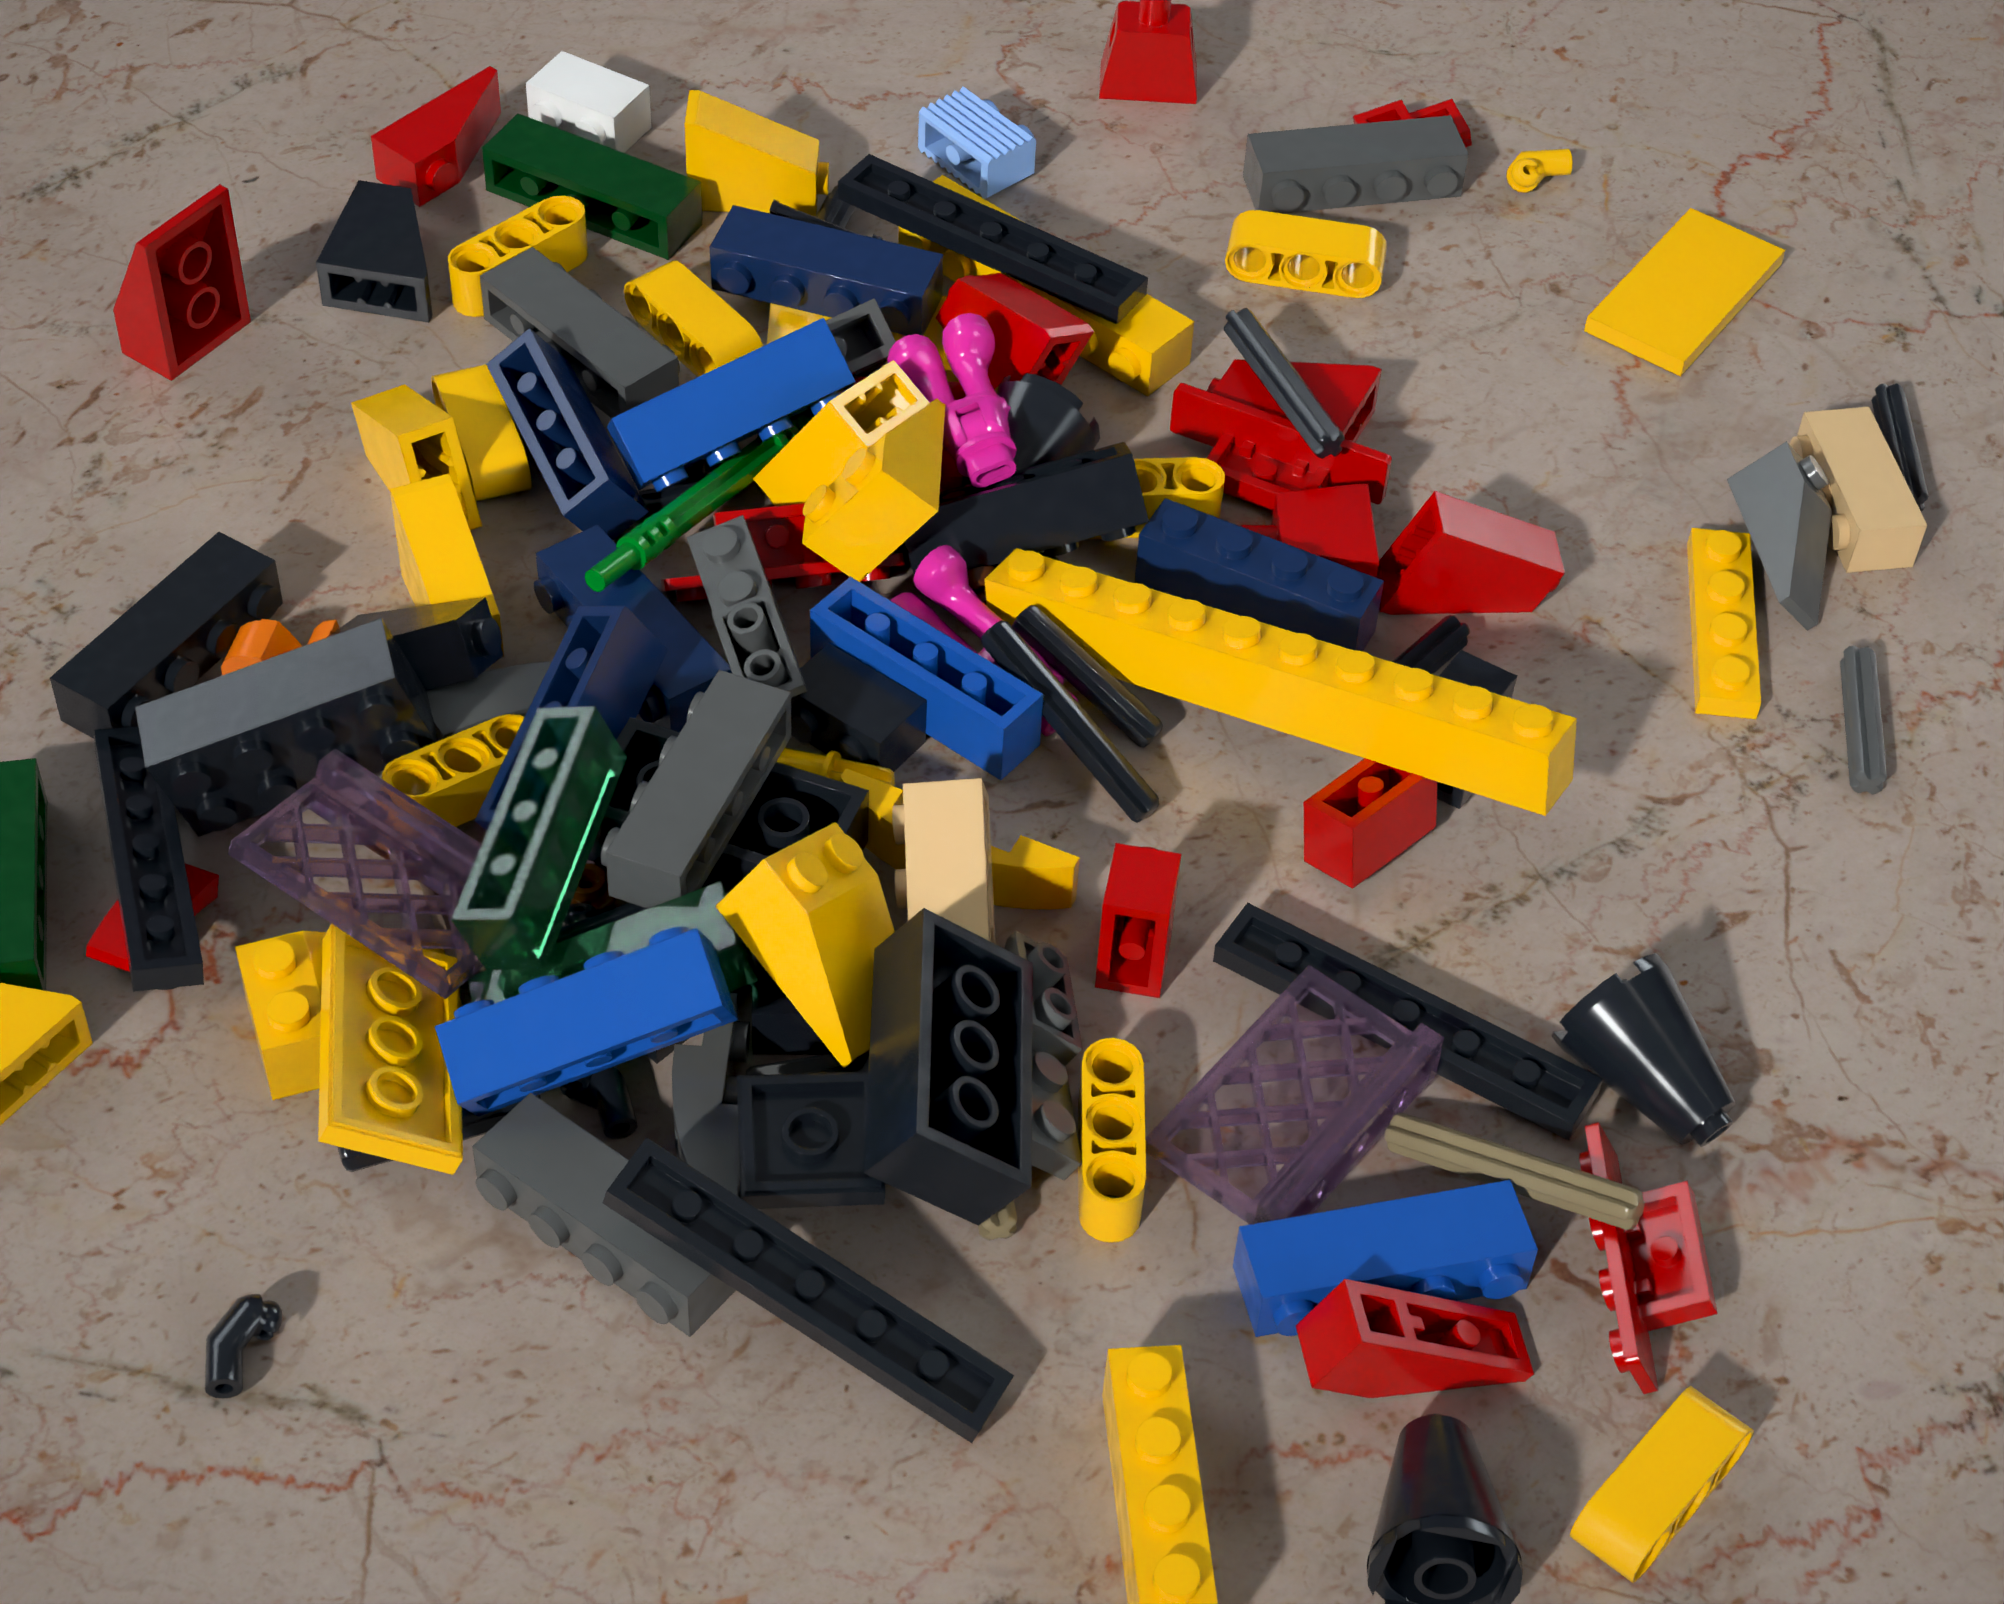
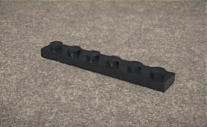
(993, 238)
(147, 867)
(1472, 1051)
(808, 1289)

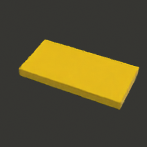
(1684, 291)
(382, 1060)

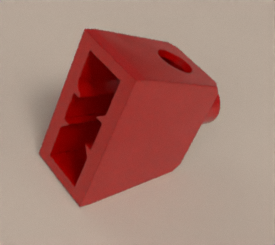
(1150, 54)
(1327, 523)

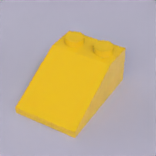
(879, 496)
(814, 928)
(284, 1004)

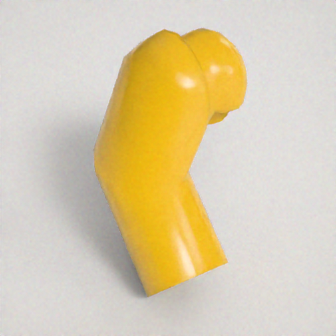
(1532, 166)

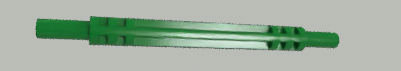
(690, 508)

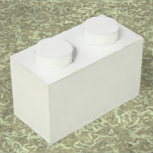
(590, 101)

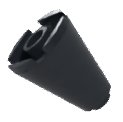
(1045, 421)
(1650, 1052)
(1442, 1523)

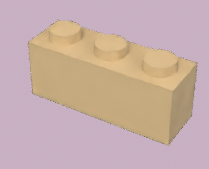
(1872, 508)
(946, 853)

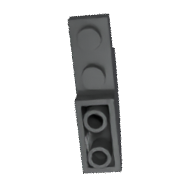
(745, 606)
(1054, 1044)
(707, 1101)

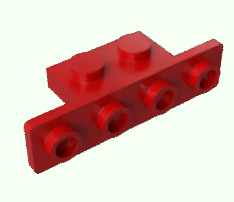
(1267, 453)
(778, 540)
(1653, 1271)

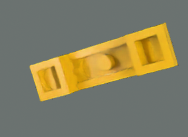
(1024, 878)

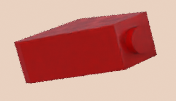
(1027, 328)
(1342, 389)
(1468, 561)

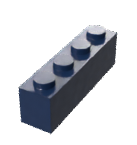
(824, 269)
(566, 436)
(1256, 576)
(689, 660)
(601, 662)

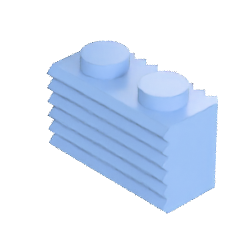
(976, 142)

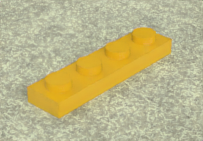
(1723, 624)

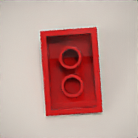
(183, 288)

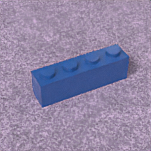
(730, 405)
(969, 699)
(585, 1020)
(1427, 1244)

